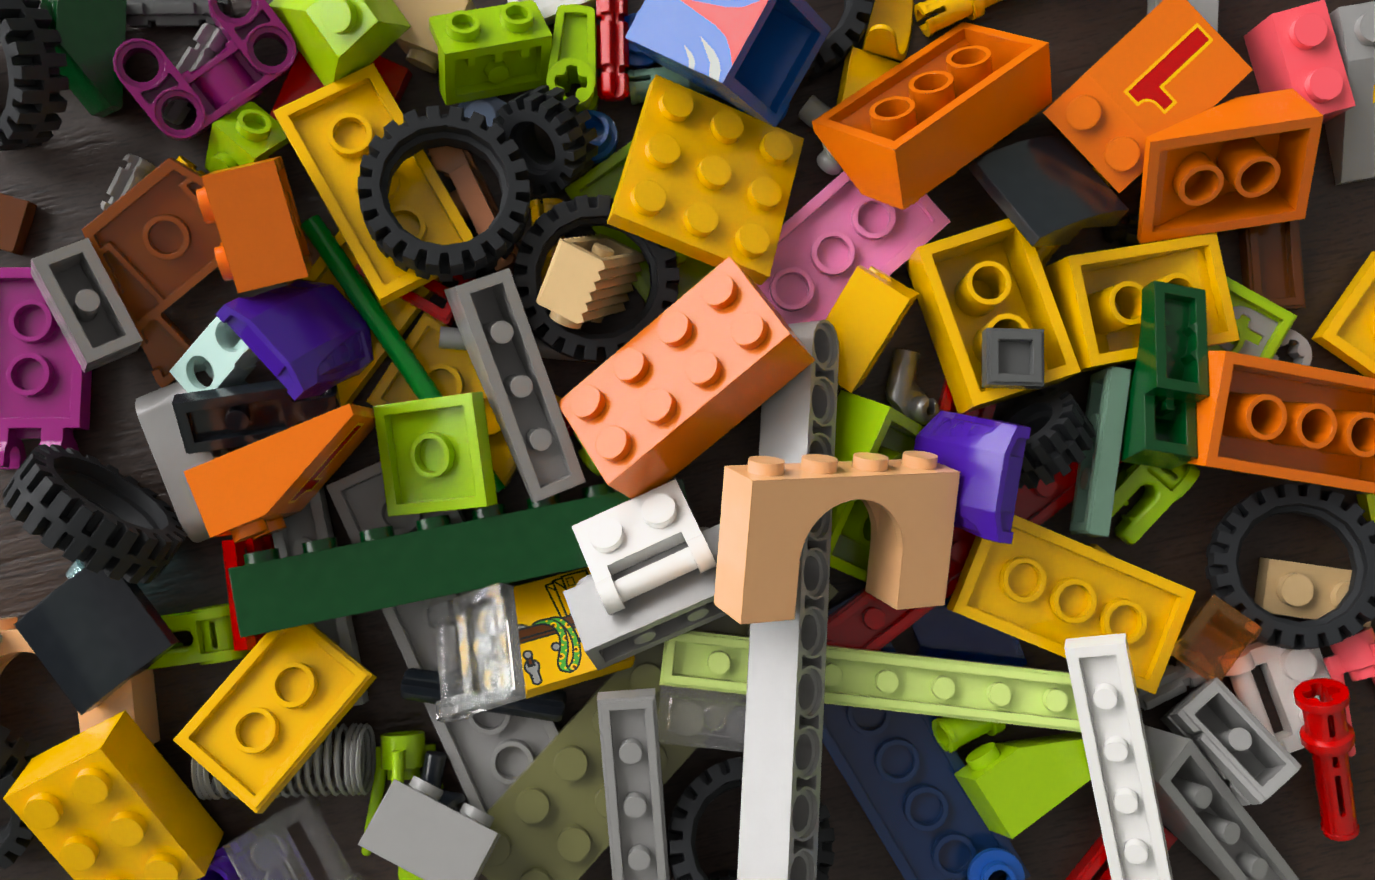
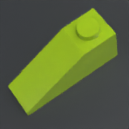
(1023, 779)

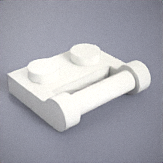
(636, 533)
(1282, 671)

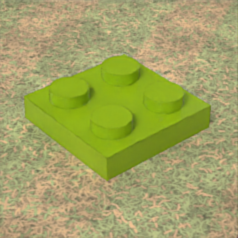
(435, 454)

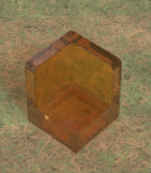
(1215, 639)

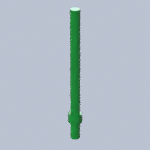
(373, 313)

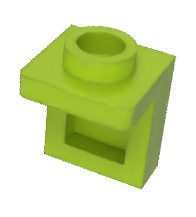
(243, 138)

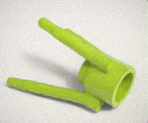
(398, 759)

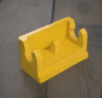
(866, 321)

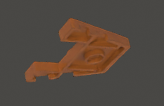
(155, 253)

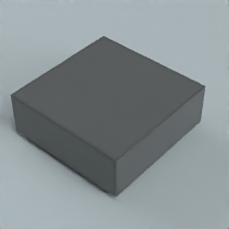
(1013, 358)

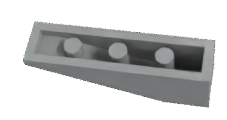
(515, 382)
(1207, 814)

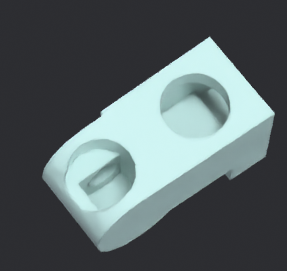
(220, 355)

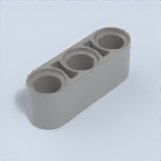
(166, 444)

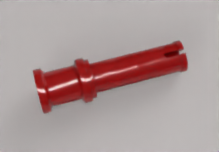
(1329, 741)

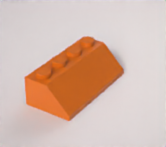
(937, 111)

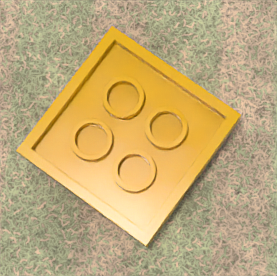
(706, 180)

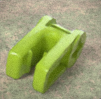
(575, 54)
(1161, 490)
(211, 636)

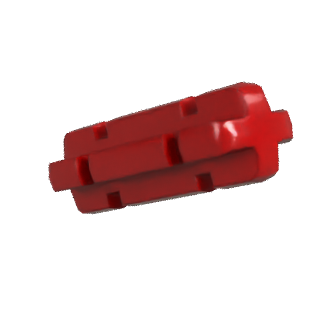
(612, 50)

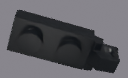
(243, 414)

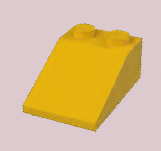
(1103, 295)

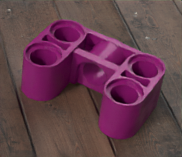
(218, 85)

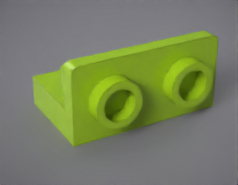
(491, 51)

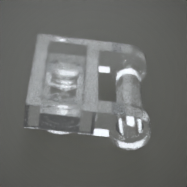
(487, 652)
(271, 854)

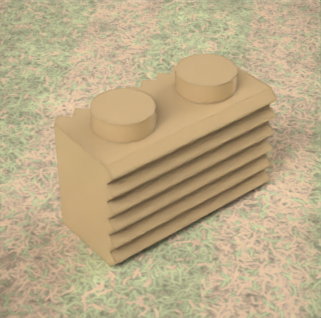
(588, 279)

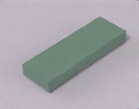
(1099, 470)

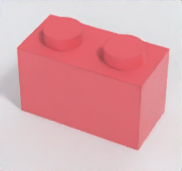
(1301, 53)

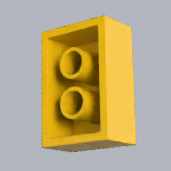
(981, 283)
(114, 808)

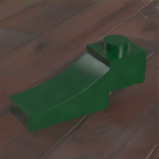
(1167, 377)

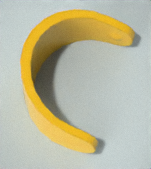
(890, 28)

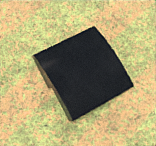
(1047, 190)
(95, 636)

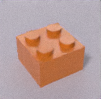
(256, 224)

